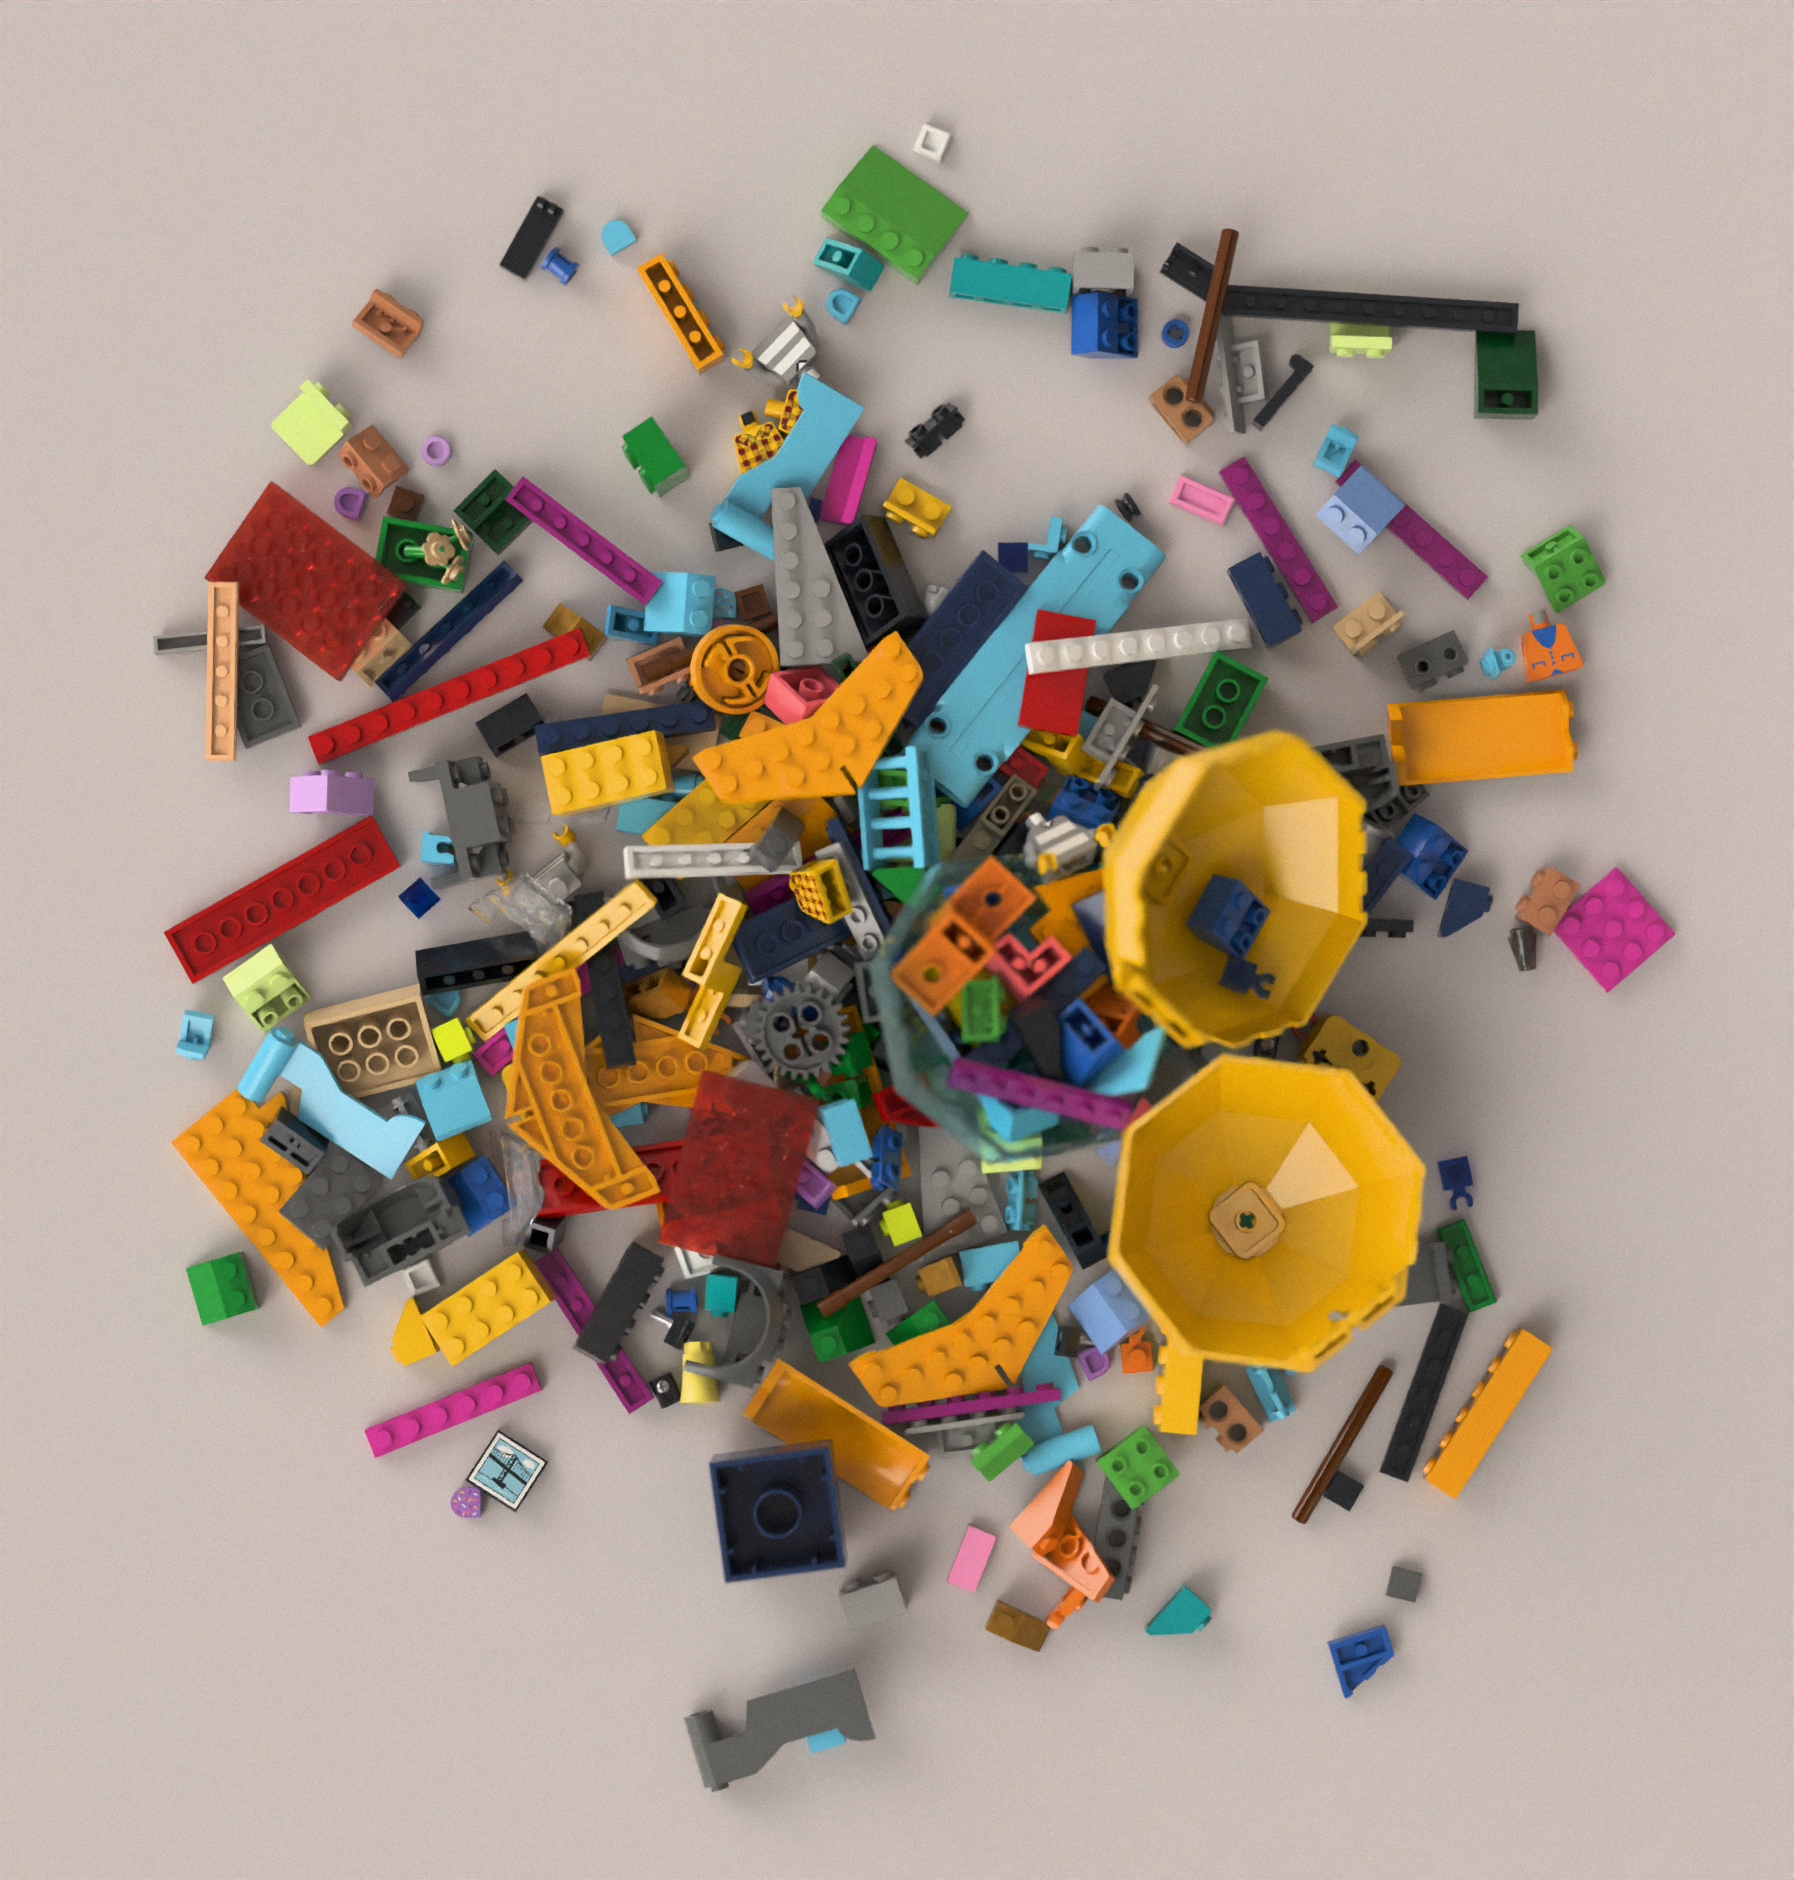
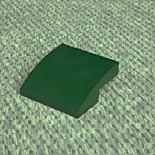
(491, 515)

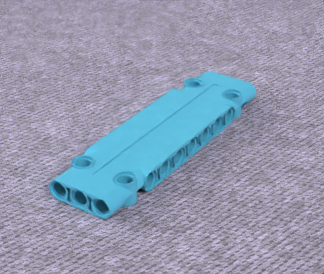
(986, 697)

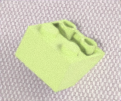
(266, 988)

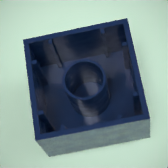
(778, 1511)

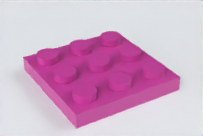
(1612, 929)

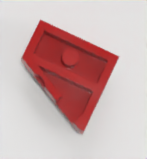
(898, 1110)

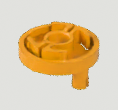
(714, 681)

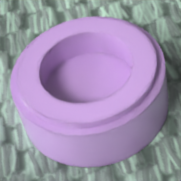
(436, 451)

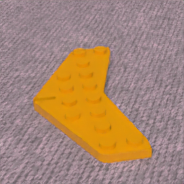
(810, 754)
(664, 1072)
(553, 1084)
(995, 1332)

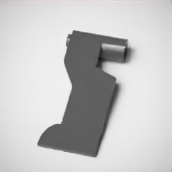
(775, 1721)

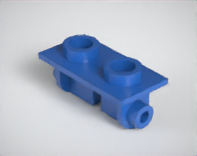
(887, 1147)

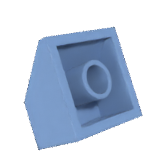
(1360, 509)
(1109, 1311)

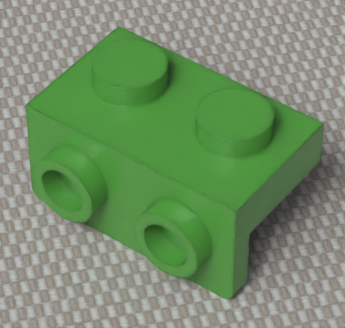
(981, 1011)
(1001, 1451)

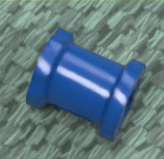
(560, 265)
(682, 1301)

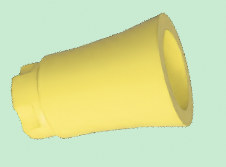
(694, 1386)

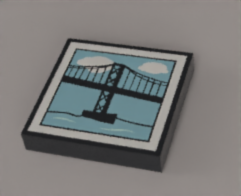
(506, 1471)

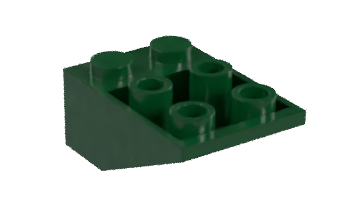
(1505, 376)

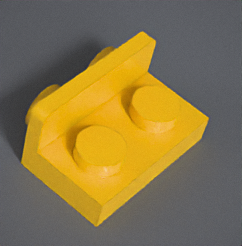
(916, 508)

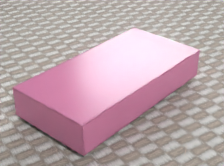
(1201, 500)
(971, 1558)

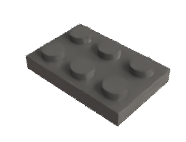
(263, 699)
(329, 1195)

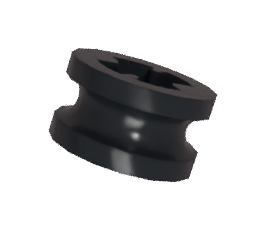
(1127, 507)

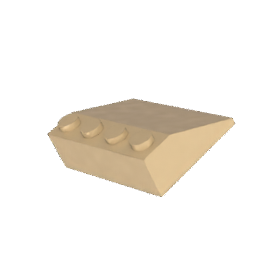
(376, 1041)

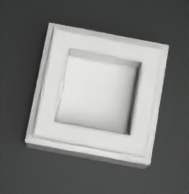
(932, 143)
(421, 1277)

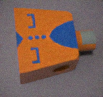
(1547, 649)

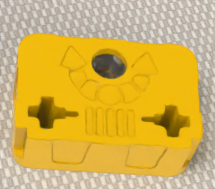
(1334, 1040)

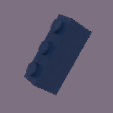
(1265, 600)

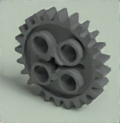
(828, 1023)

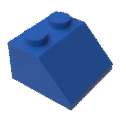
(482, 1193)

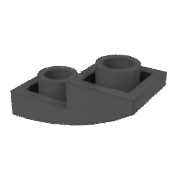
(1402, 804)

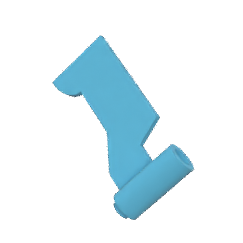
(798, 463)
(1127, 1073)
(327, 1106)
(1041, 1422)

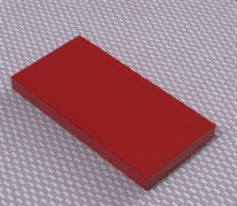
(1055, 699)

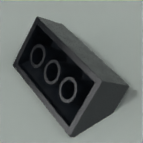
(875, 580)

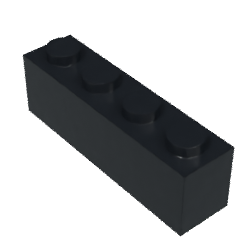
(474, 962)
(619, 1303)

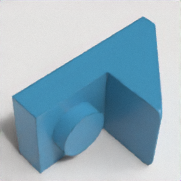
(627, 625)

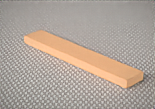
(222, 671)

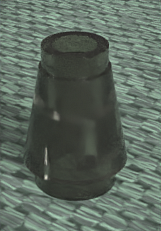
(1524, 947)

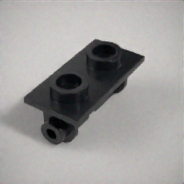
(925, 434)

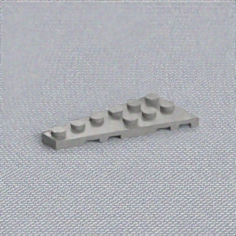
(949, 1185)

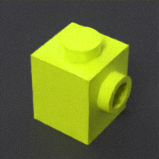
(454, 1041)
(900, 1222)

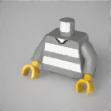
(785, 350)
(1061, 846)
(565, 871)

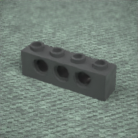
(1125, 1552)

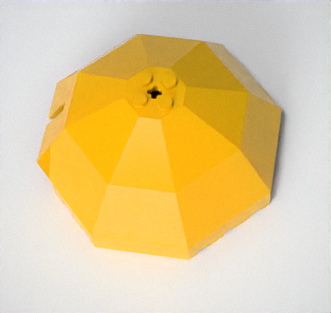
(1252, 814)
(1328, 1202)

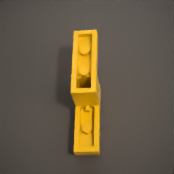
(1068, 758)
(712, 971)

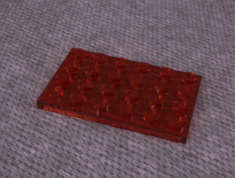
(307, 581)
(738, 1169)

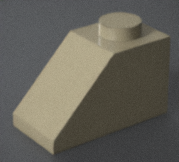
(802, 1252)

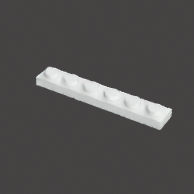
(700, 860)

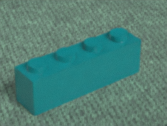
(1010, 284)

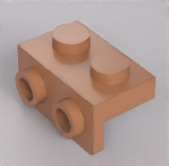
(389, 323)
(373, 461)
(664, 649)
(1546, 900)

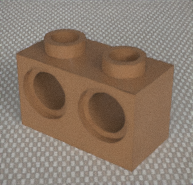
(1175, 414)
(1234, 1414)

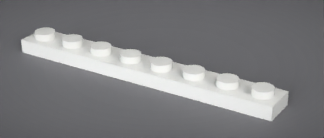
(1137, 646)

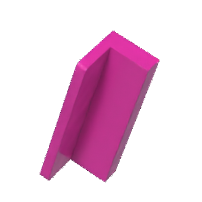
(848, 480)

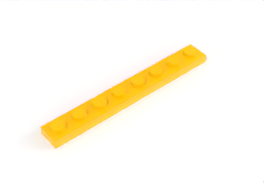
(567, 953)

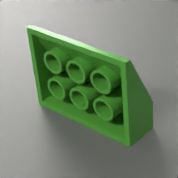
(894, 214)

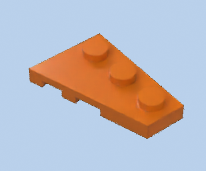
(1078, 1562)

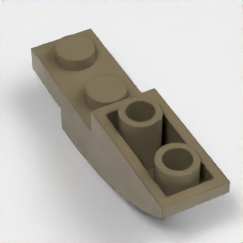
(996, 820)

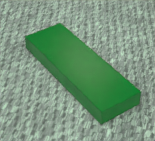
(1467, 1266)

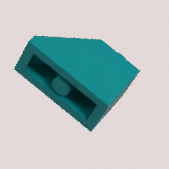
(848, 264)
(721, 1294)
(1180, 1615)

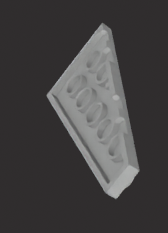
(810, 603)

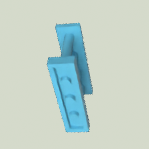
(922, 811)

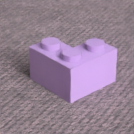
(331, 794)

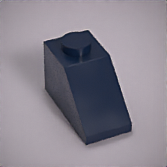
(1463, 906)

